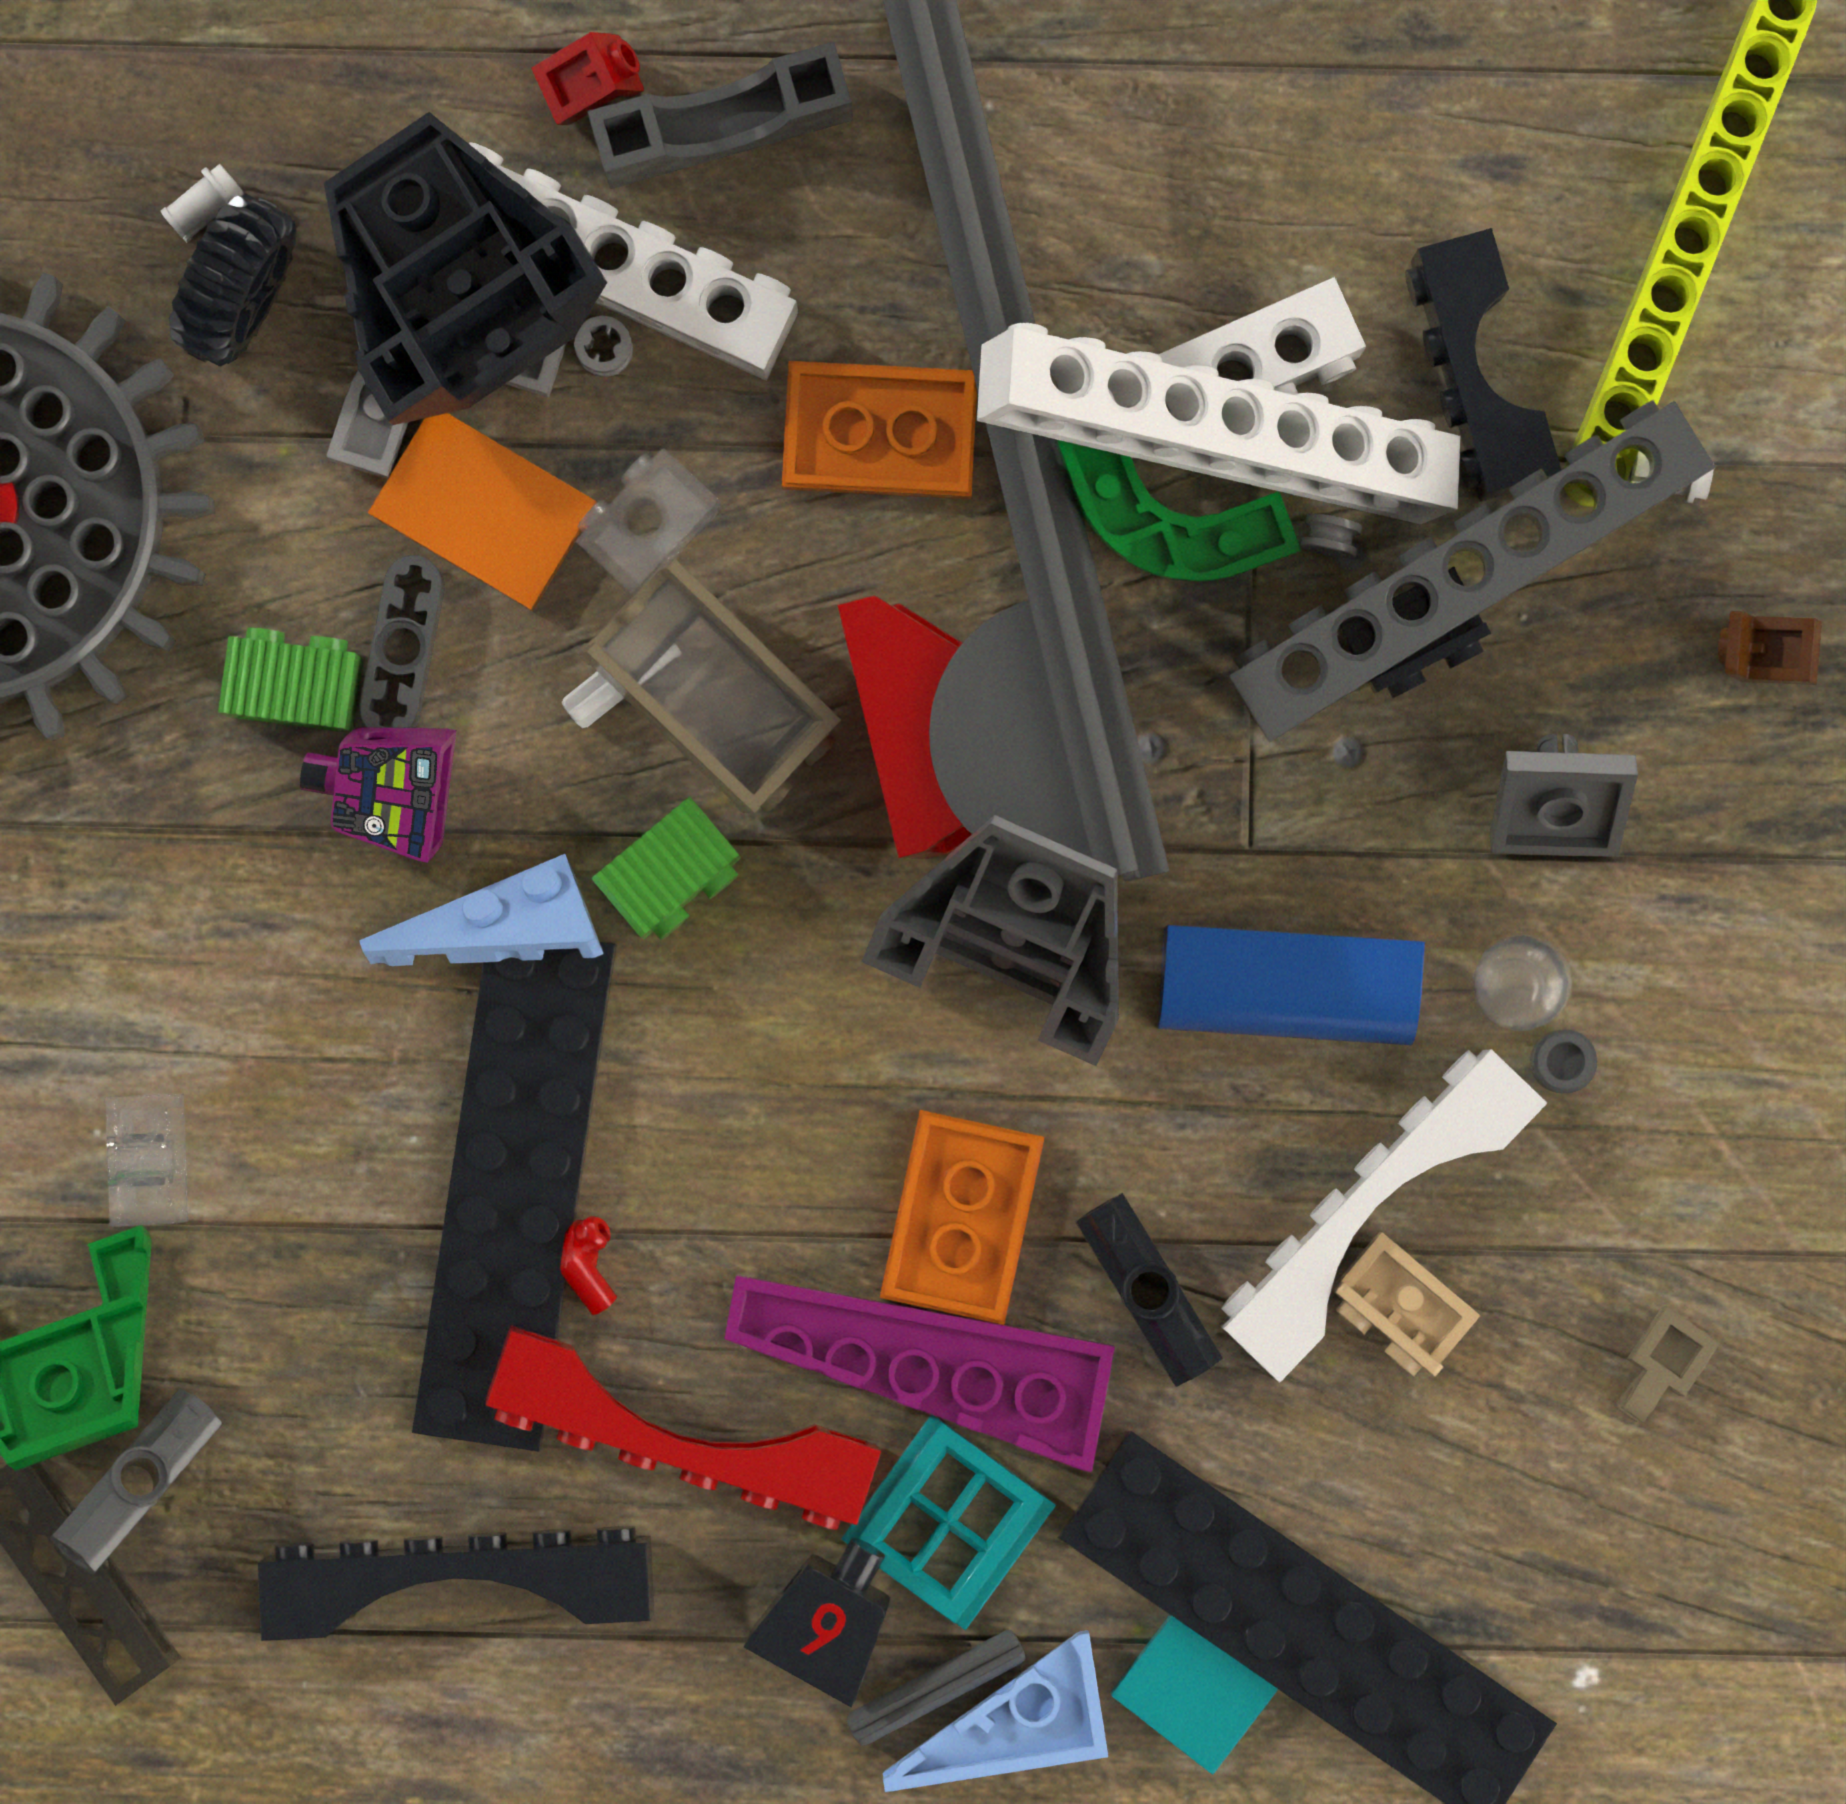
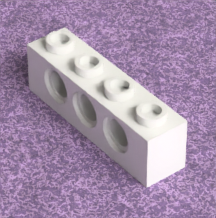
(1314, 315)

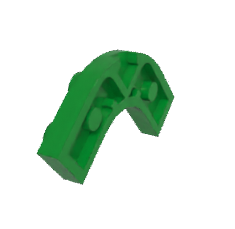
(1168, 541)

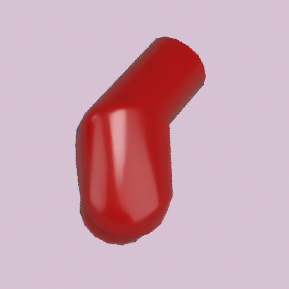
(579, 1263)

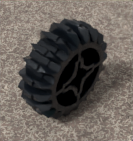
(232, 279)

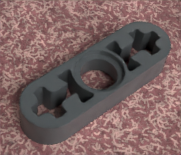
(425, 603)

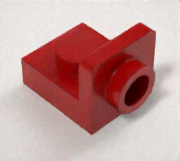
(588, 76)

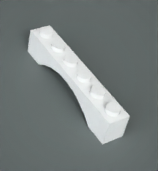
(1288, 1308)

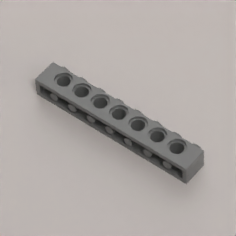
(1674, 462)

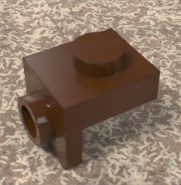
(1770, 649)

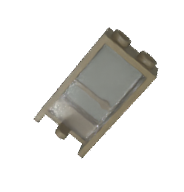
(712, 688)

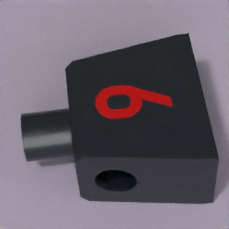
(826, 1622)

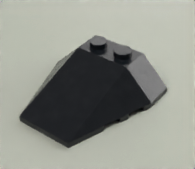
(451, 272)

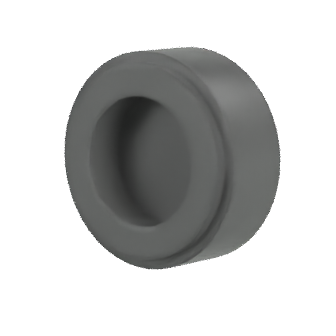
(1563, 1061)

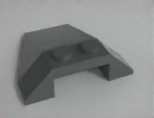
(1020, 916)

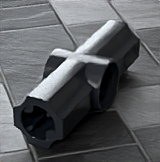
(1171, 1325)

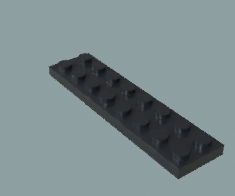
(512, 1182)
(1305, 1628)

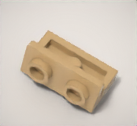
(1404, 1304)

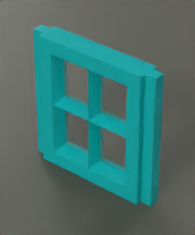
(994, 1555)

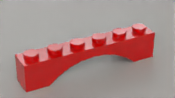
(807, 1468)

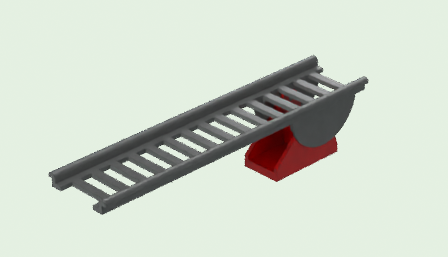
(1034, 701)

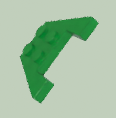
(84, 1372)

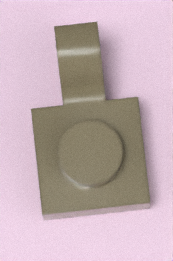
(1670, 1357)

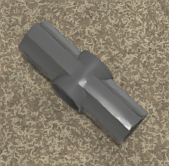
(109, 1509)

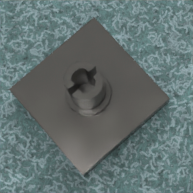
(1562, 801)

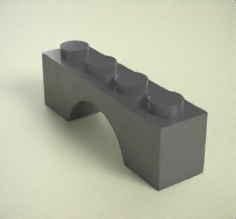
(677, 132)

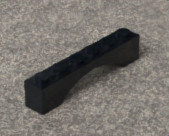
(590, 1578)

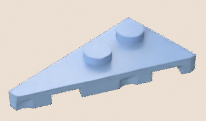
(504, 920)
(1029, 1723)

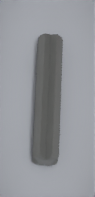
(936, 1687)

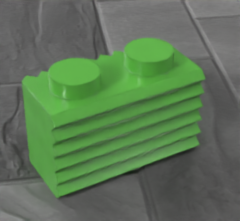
(289, 682)
(668, 870)

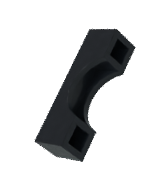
(1501, 441)

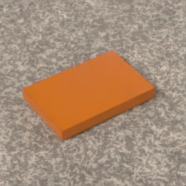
(879, 430)
(482, 508)
(962, 1217)

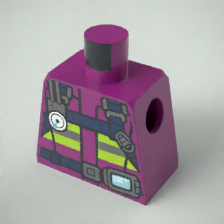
(388, 787)

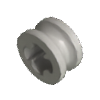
(585, 341)
(1331, 536)

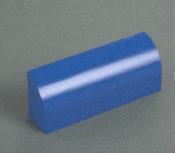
(1290, 985)

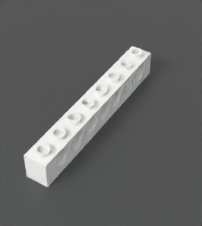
(1323, 449)

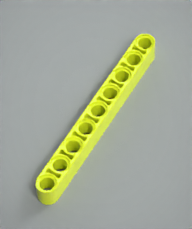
(1695, 209)

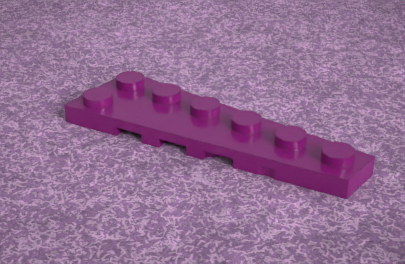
(980, 1374)

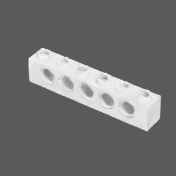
(746, 343)

